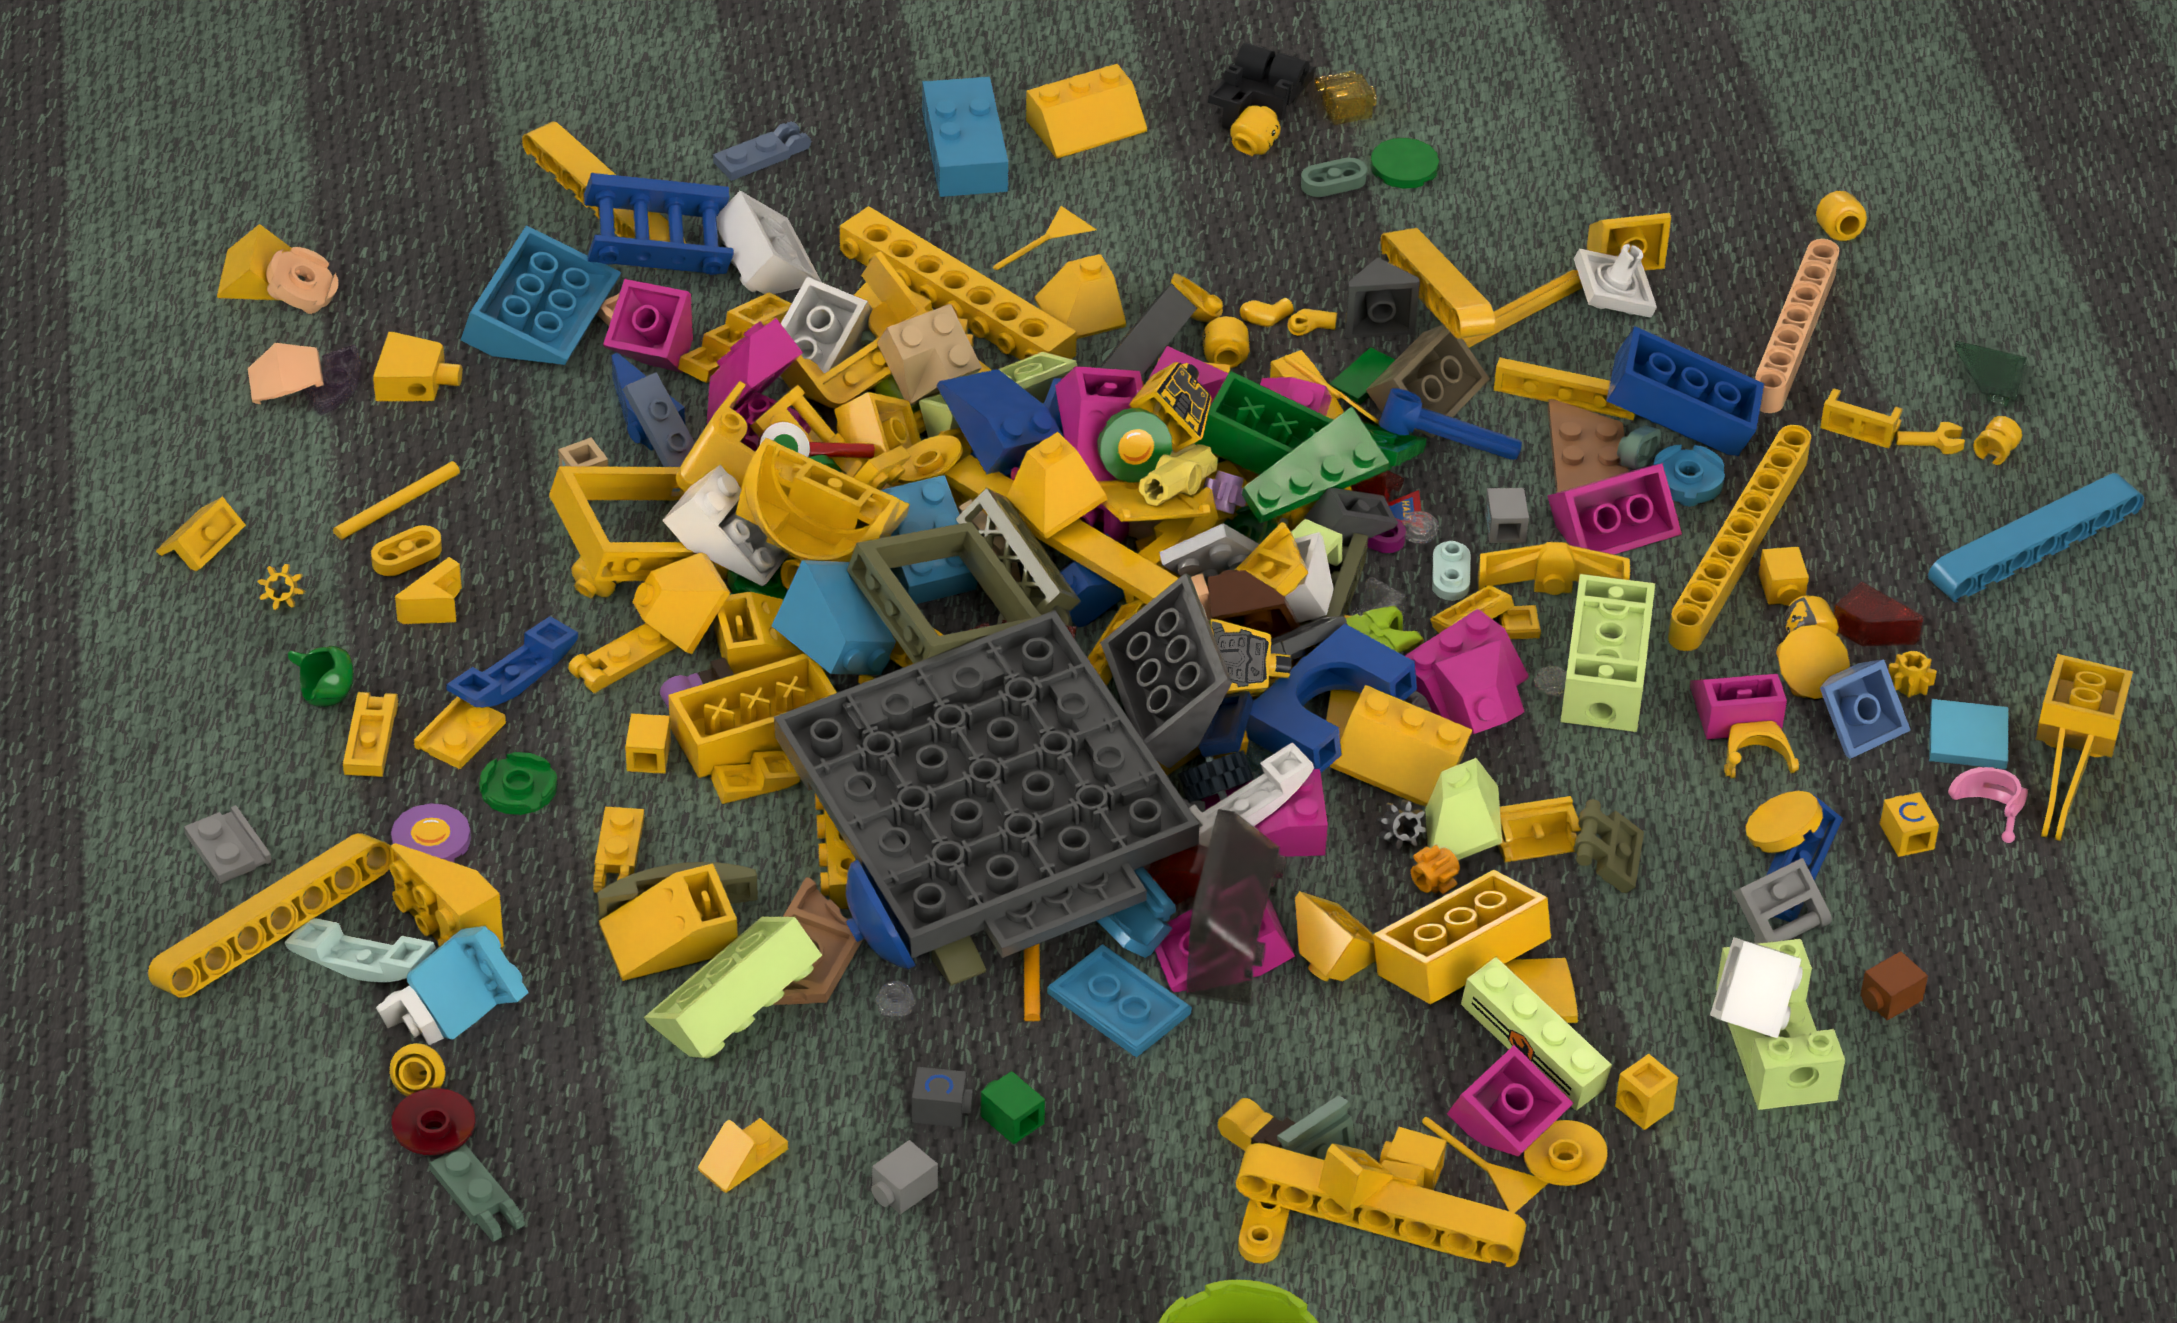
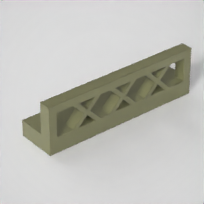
(1026, 547)

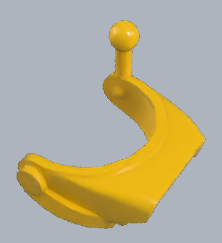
(1757, 733)

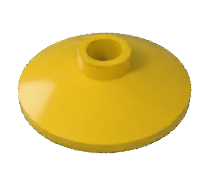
(931, 458)
(1567, 1154)

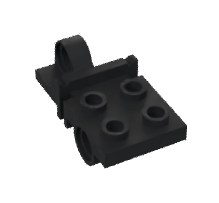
(1260, 80)

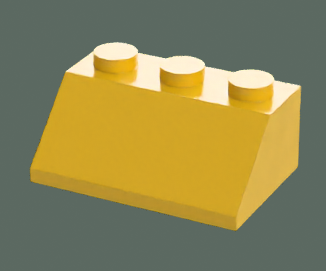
(1085, 111)
(1399, 745)

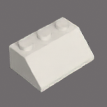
(763, 246)

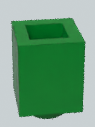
(1012, 1107)

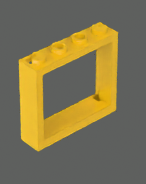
(626, 559)

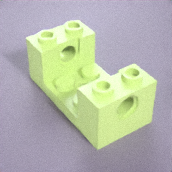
(1608, 653)
(1801, 1064)

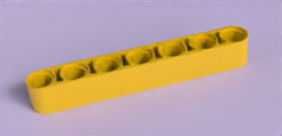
(572, 165)
(1441, 285)
(255, 919)
(1393, 1211)

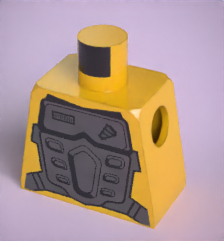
(1248, 657)

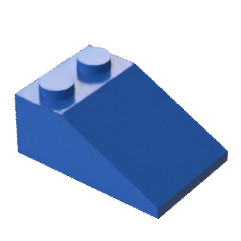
(997, 417)

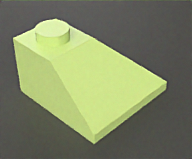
(1464, 811)

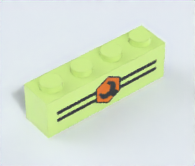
(1525, 1020)

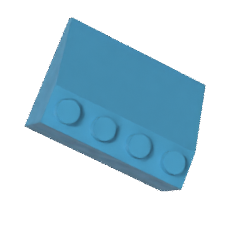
(539, 301)

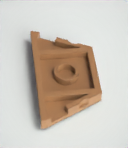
(1583, 445)
(831, 936)

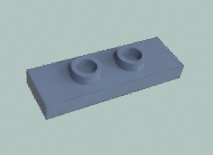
(659, 419)

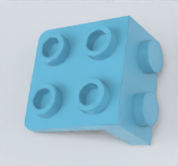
(466, 980)

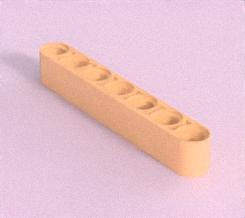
(1796, 323)

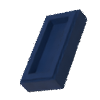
(1227, 725)

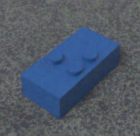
(1685, 392)

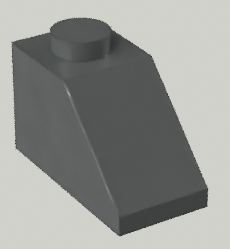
(1352, 513)

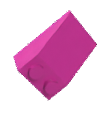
(1299, 823)
(1175, 947)

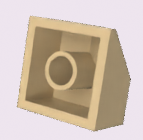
(927, 352)

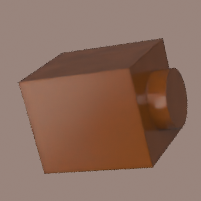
(1893, 986)

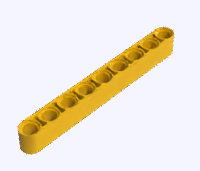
(1739, 538)

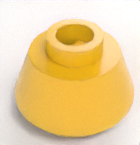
(416, 1069)

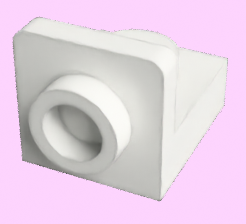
(408, 1008)

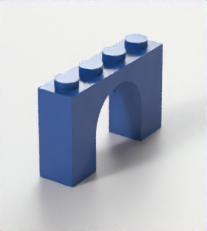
(1340, 662)

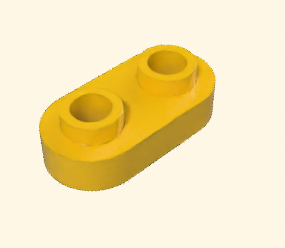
(403, 551)
(1263, 1224)

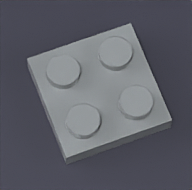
(1209, 552)

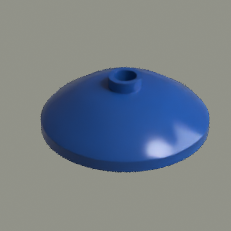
(871, 920)

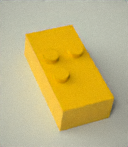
(1459, 934)

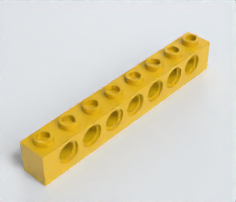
(944, 280)

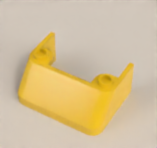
(867, 365)
(722, 446)

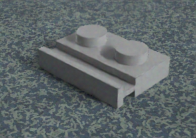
(227, 844)

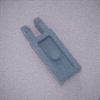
(762, 151)

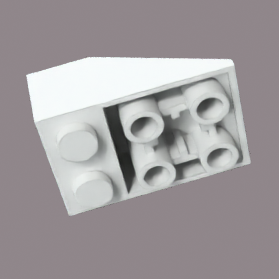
(708, 525)

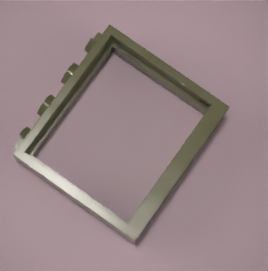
(872, 574)

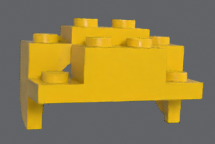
(823, 510)

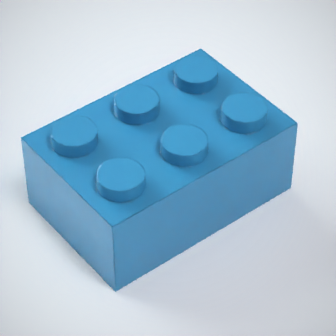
(930, 508)

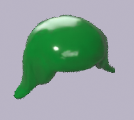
(324, 675)

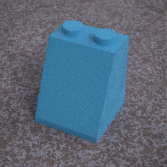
(834, 620)

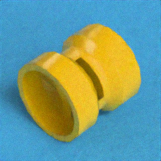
(1998, 439)

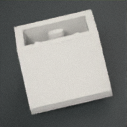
(1757, 987)

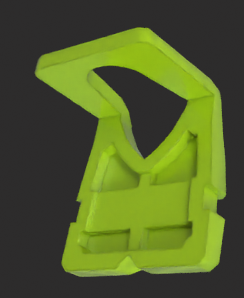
(1387, 628)

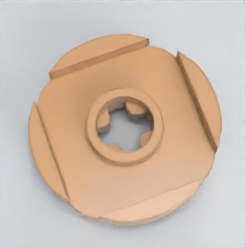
(308, 294)

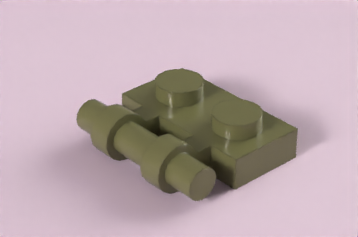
(1615, 852)

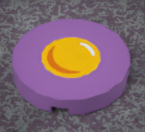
(433, 830)

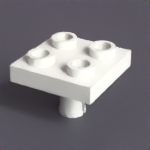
(1616, 281)

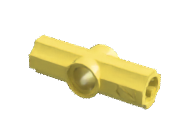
(1178, 475)

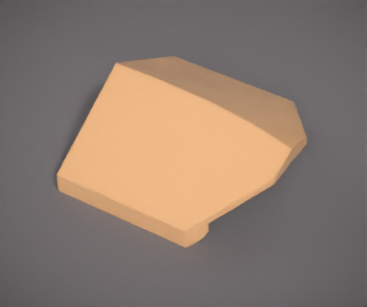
(284, 371)

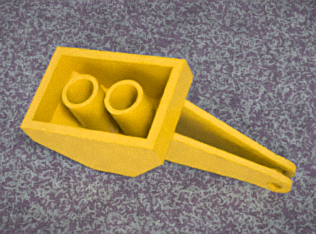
(2080, 713)

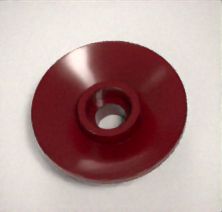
(430, 1109)

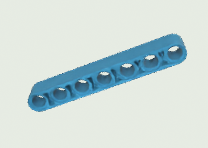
(2034, 536)

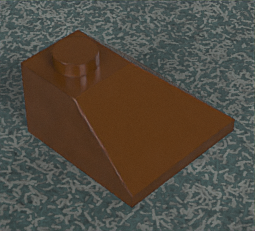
(1250, 603)

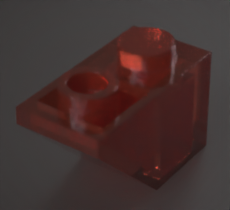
(1876, 619)

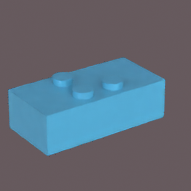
(965, 136)

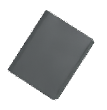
(1381, 301)

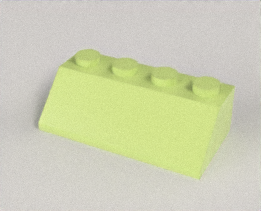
(1032, 374)
(735, 986)

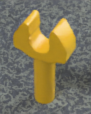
(1938, 438)

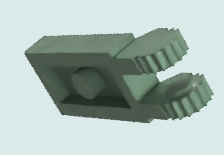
(476, 1191)

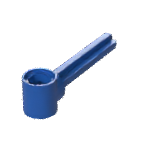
(1405, 412)

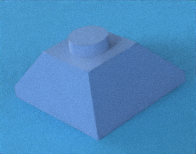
(1864, 707)

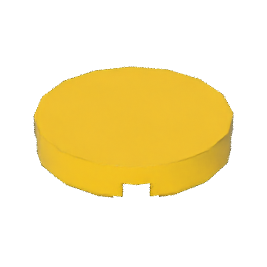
(1784, 821)

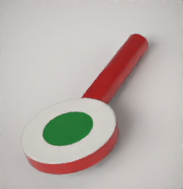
(796, 440)

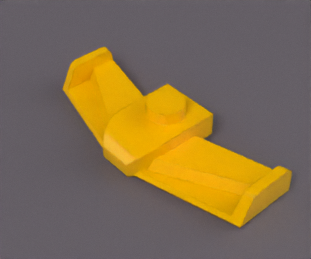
(1550, 566)

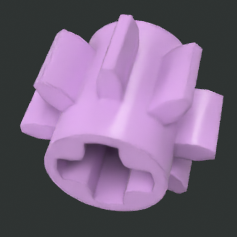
(1226, 491)

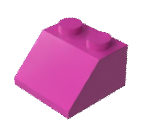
(1509, 1104)

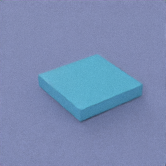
(1968, 734)

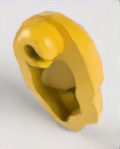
(1208, 306)

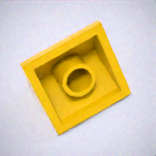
(247, 265)

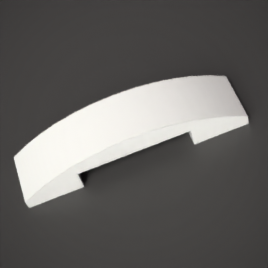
(1261, 797)

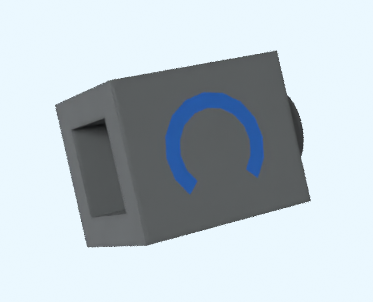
(941, 1097)

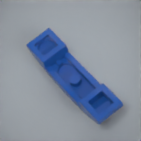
(509, 677)

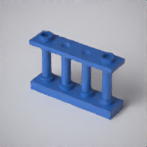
(657, 196)

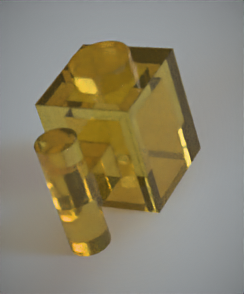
(1346, 96)

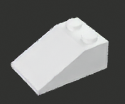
(826, 323)

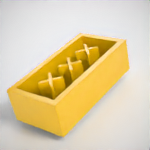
(736, 714)

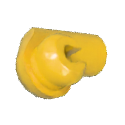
(1266, 314)
(1309, 319)

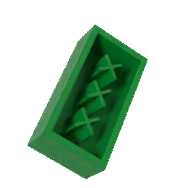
(1256, 424)

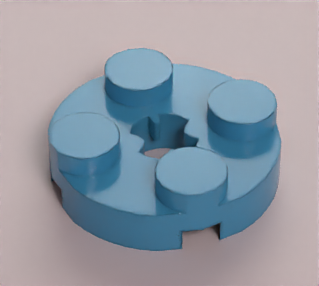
(1694, 489)

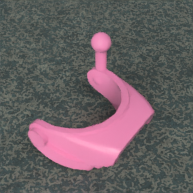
(1985, 783)

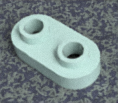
(1451, 570)

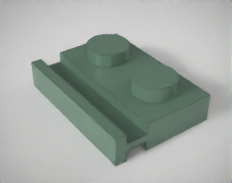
(1320, 1129)

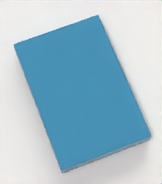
(1119, 1000)

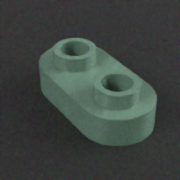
(1333, 177)
(1639, 447)

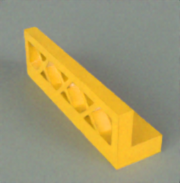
(1549, 383)

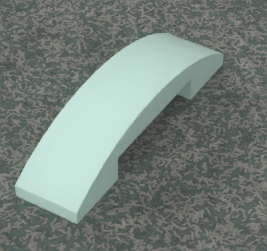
(357, 957)

